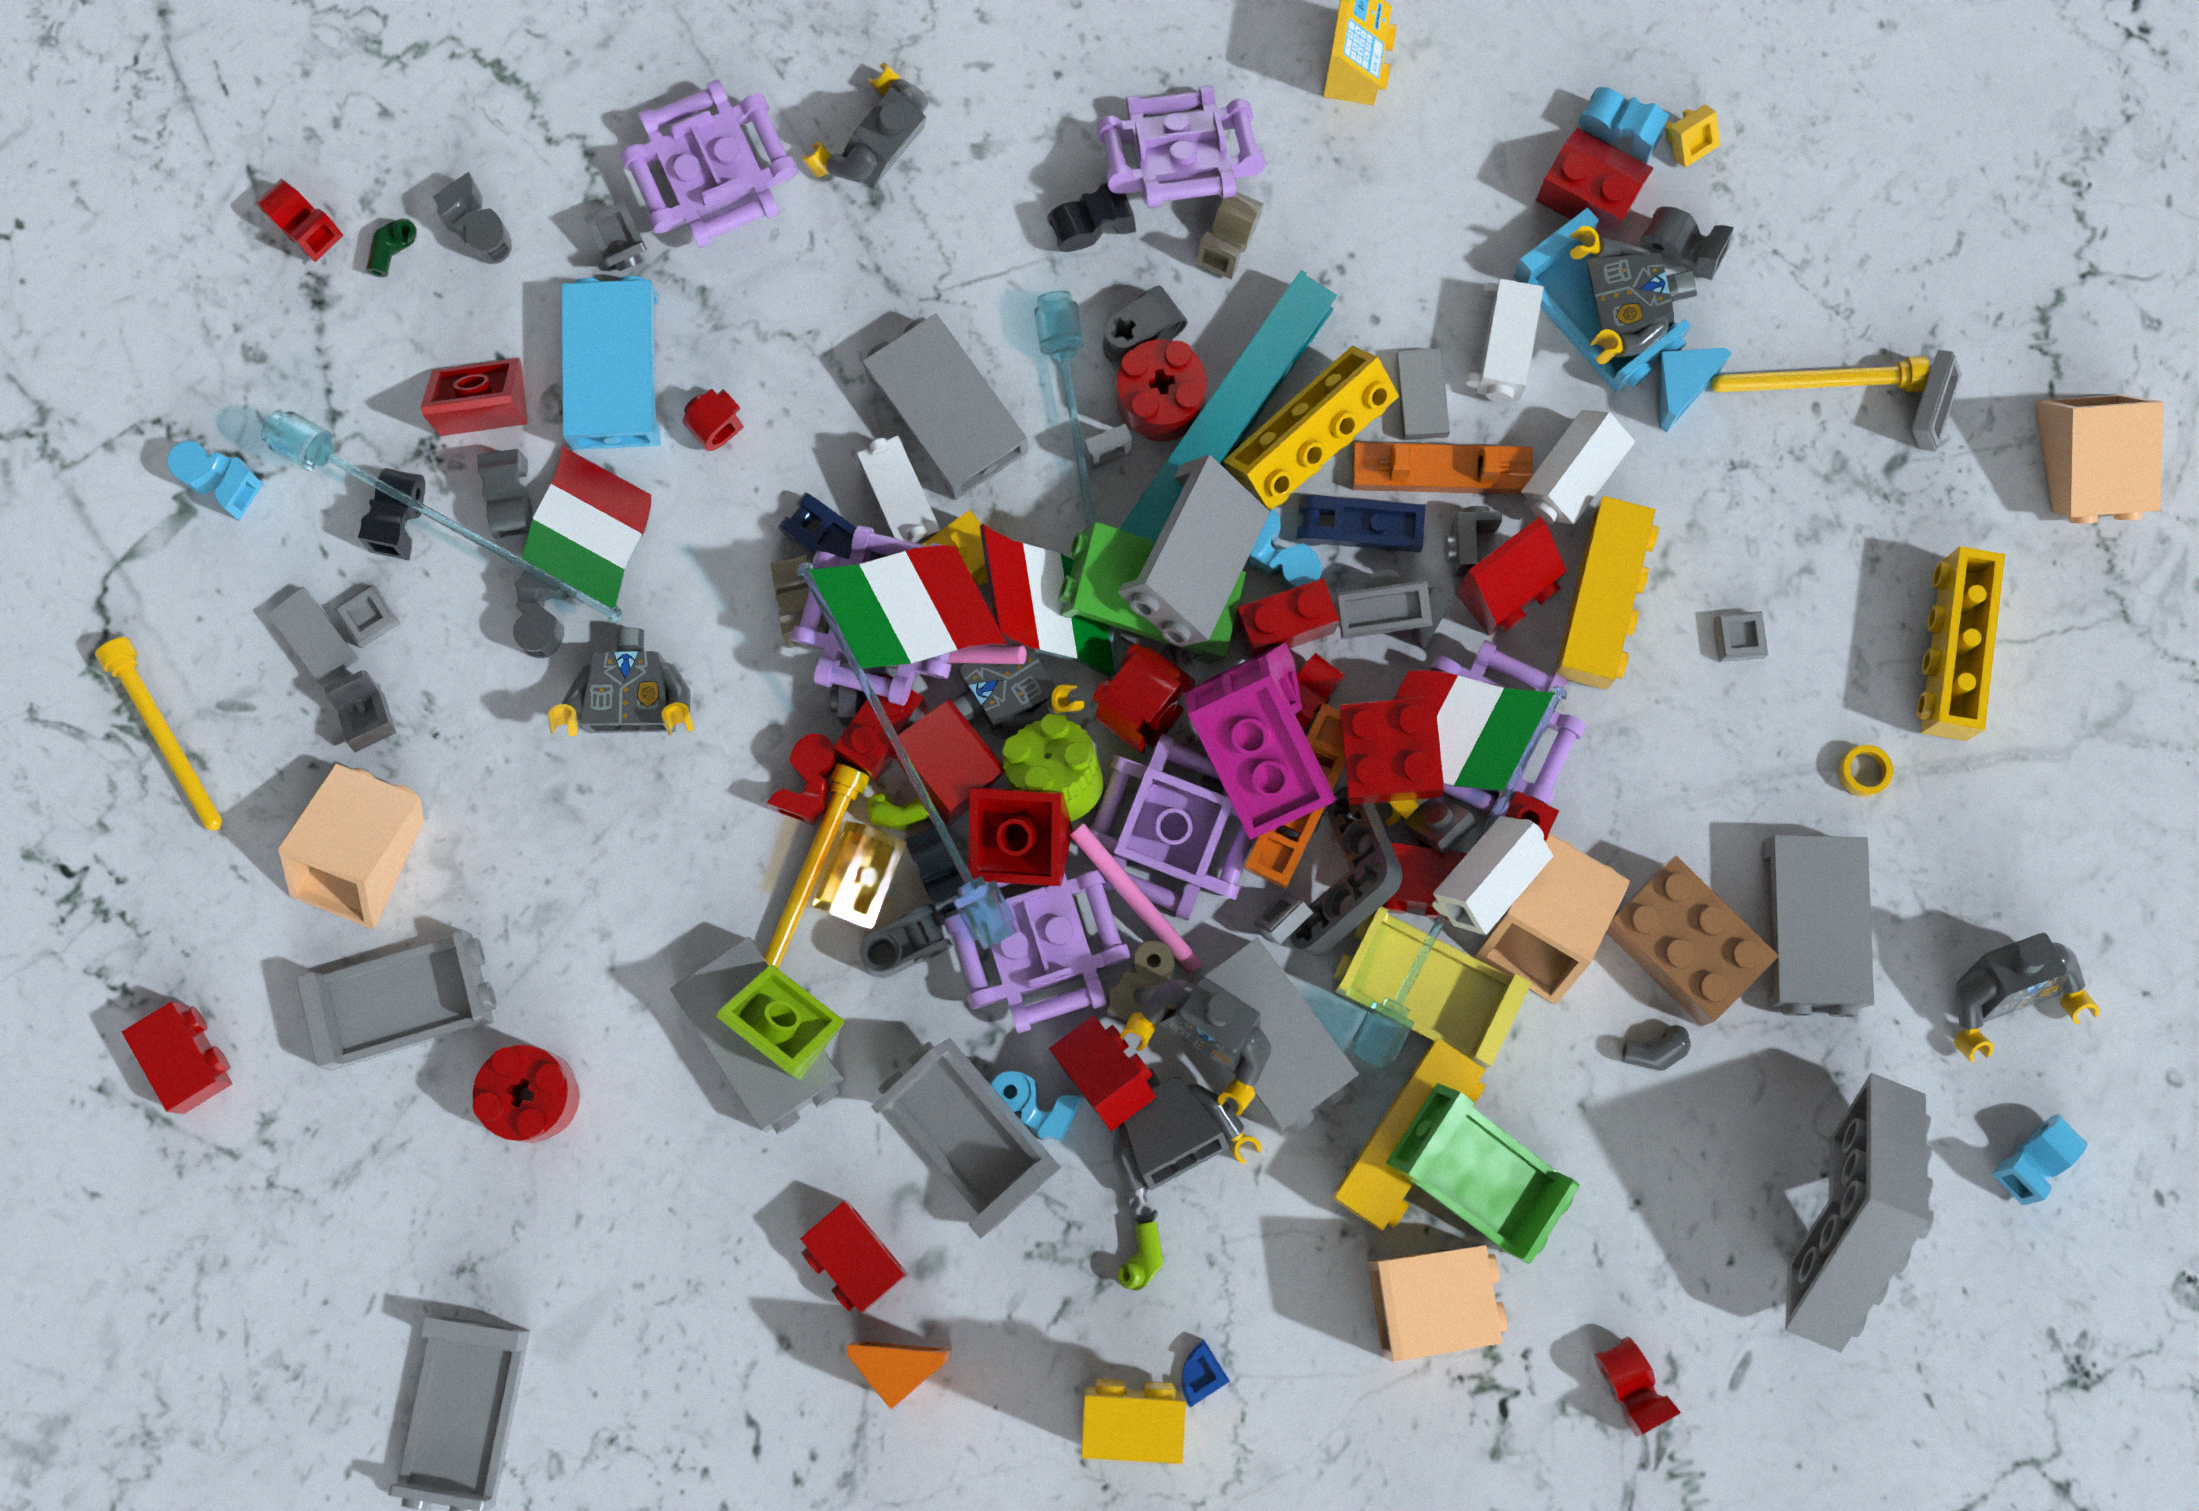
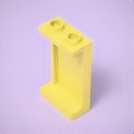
(1451, 997)

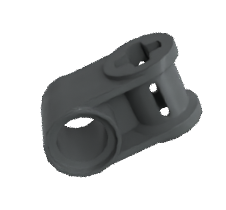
(1143, 320)
(906, 941)

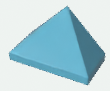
(1685, 377)

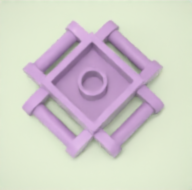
(1180, 152)
(709, 164)
(828, 668)
(1567, 726)
(1171, 827)
(1044, 951)

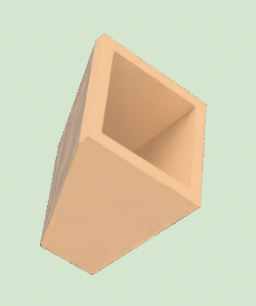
(2102, 455)
(351, 845)
(1556, 921)
(1436, 1302)

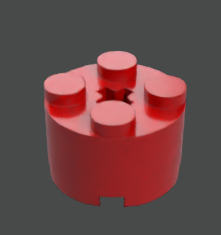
(1165, 366)
(1142, 697)
(506, 1113)

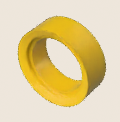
(1850, 783)

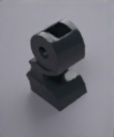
(1083, 221)
(383, 527)
(936, 870)

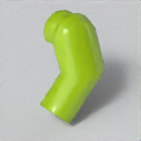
(1145, 1261)

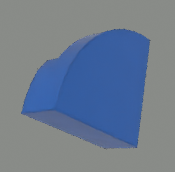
(1201, 1374)

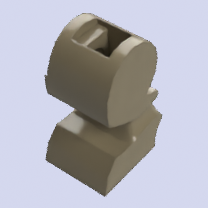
(1229, 234)
(791, 596)
(1151, 968)

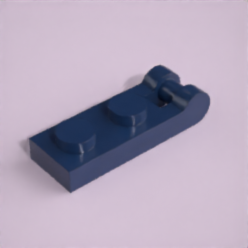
(1362, 523)
(831, 536)

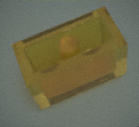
(859, 874)

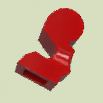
(299, 220)
(1316, 684)
(813, 761)
(1633, 1387)

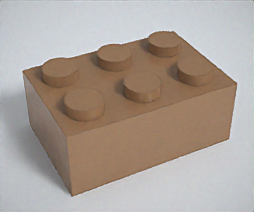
(1690, 941)

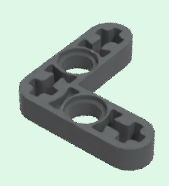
(1370, 881)

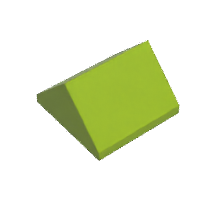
(781, 1021)

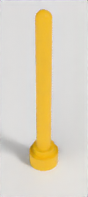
(1910, 374)
(120, 660)
(845, 787)

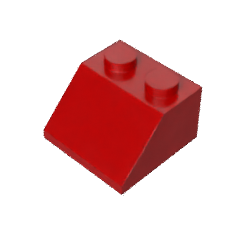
(1593, 177)
(1513, 578)

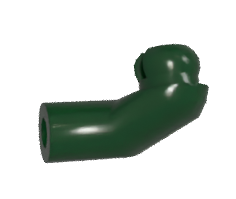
(388, 242)

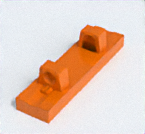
(1441, 468)
(1274, 852)

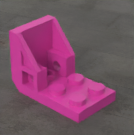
(1258, 743)

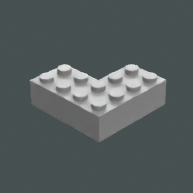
(1870, 1216)

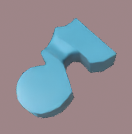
(1613, 117)
(203, 472)
(1294, 564)
(1021, 1095)
(2045, 1154)

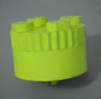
(1055, 758)

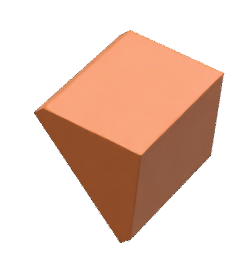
(896, 1368)

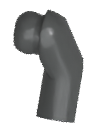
(1660, 1055)

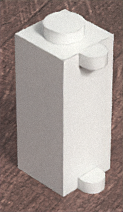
(1508, 340)
(1577, 467)
(898, 491)
(1493, 874)

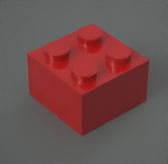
(1391, 750)

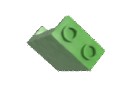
(1111, 557)
(1482, 1174)

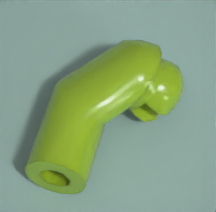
(894, 817)

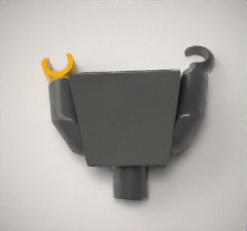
(1172, 1137)

